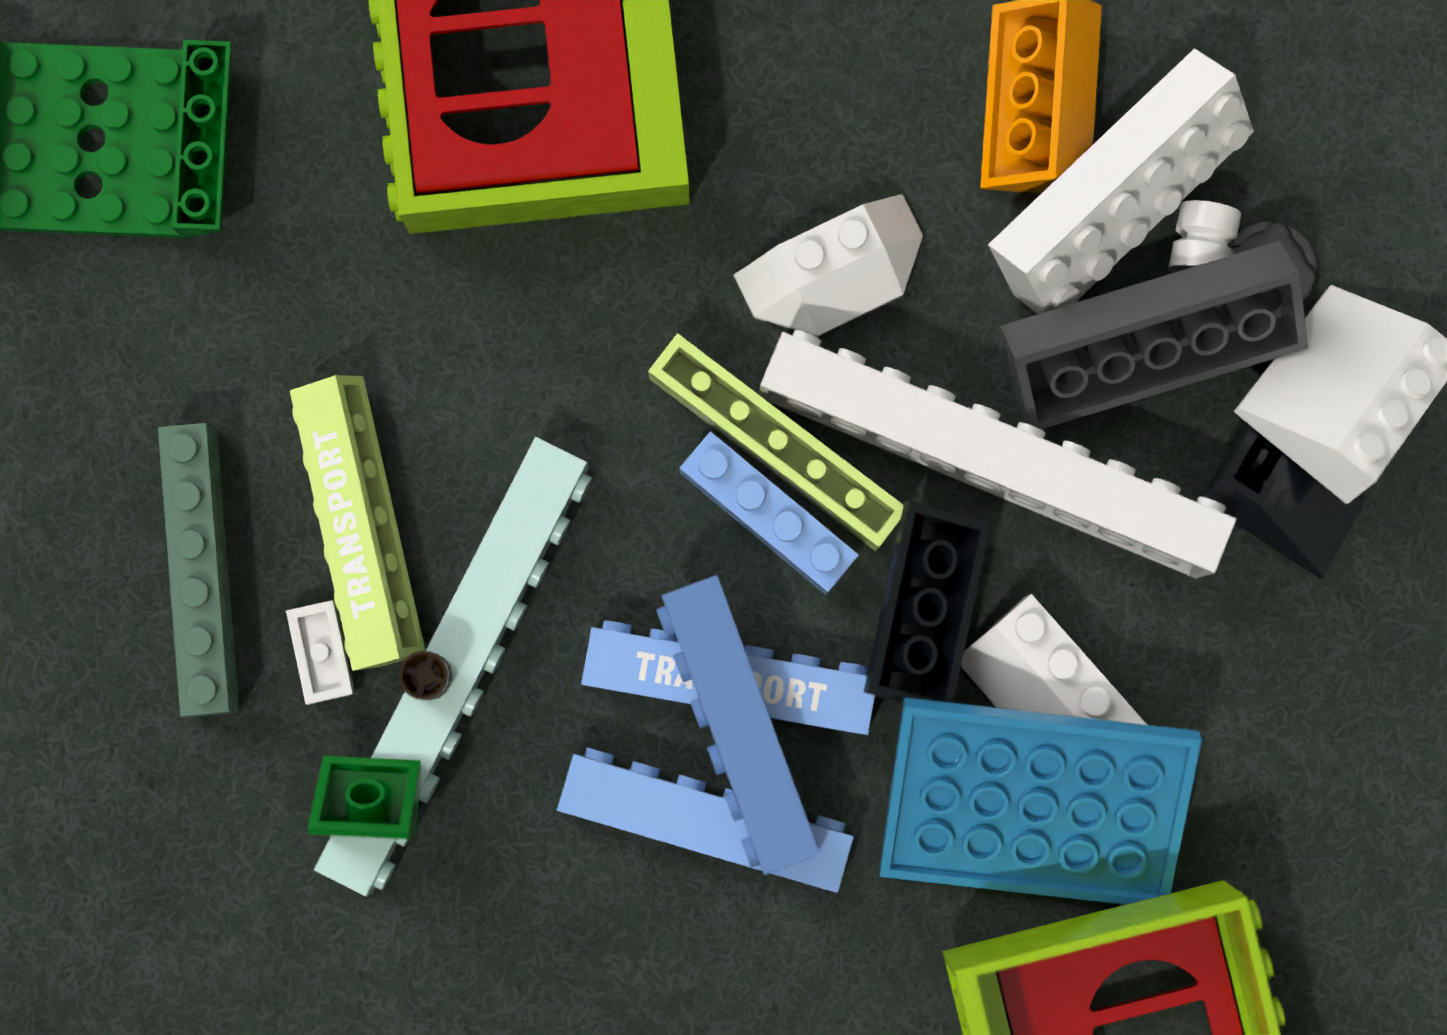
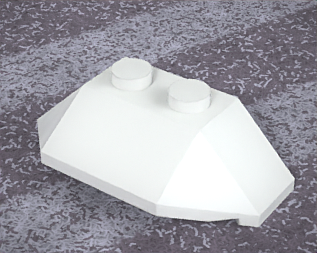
(835, 269)

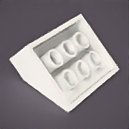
(1351, 393)

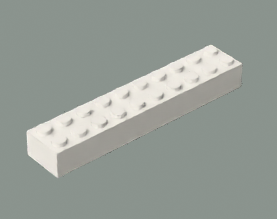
(996, 456)

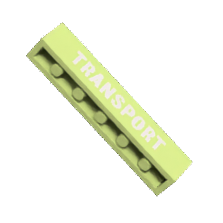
(776, 442)
(357, 521)

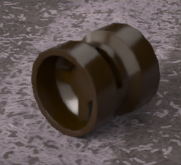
(417, 675)

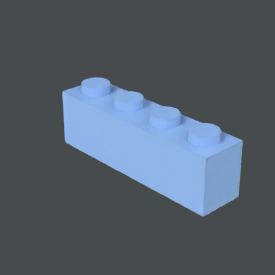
(767, 513)

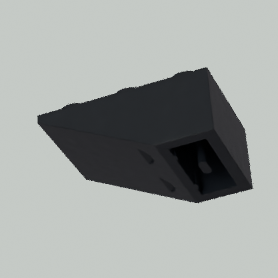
(1281, 502)

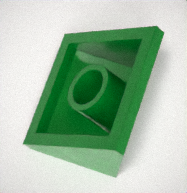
(366, 798)

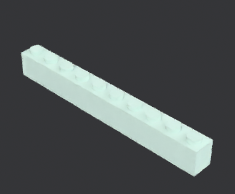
(469, 640)

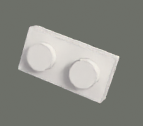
(320, 652)

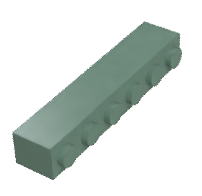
(198, 570)

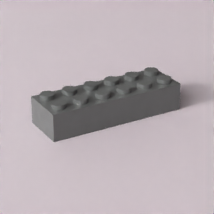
(1156, 336)

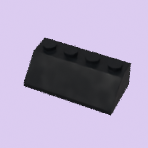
(927, 605)

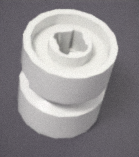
(1205, 233)

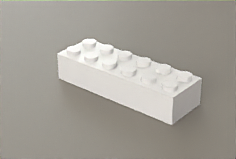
(1123, 185)

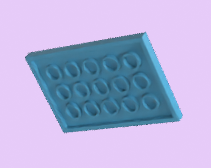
(1037, 802)

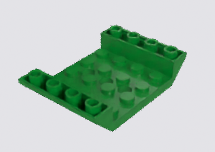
(160, 146)

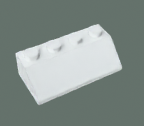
(1038, 668)

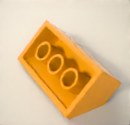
(1039, 91)

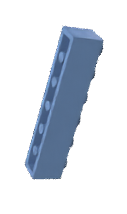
(740, 726)

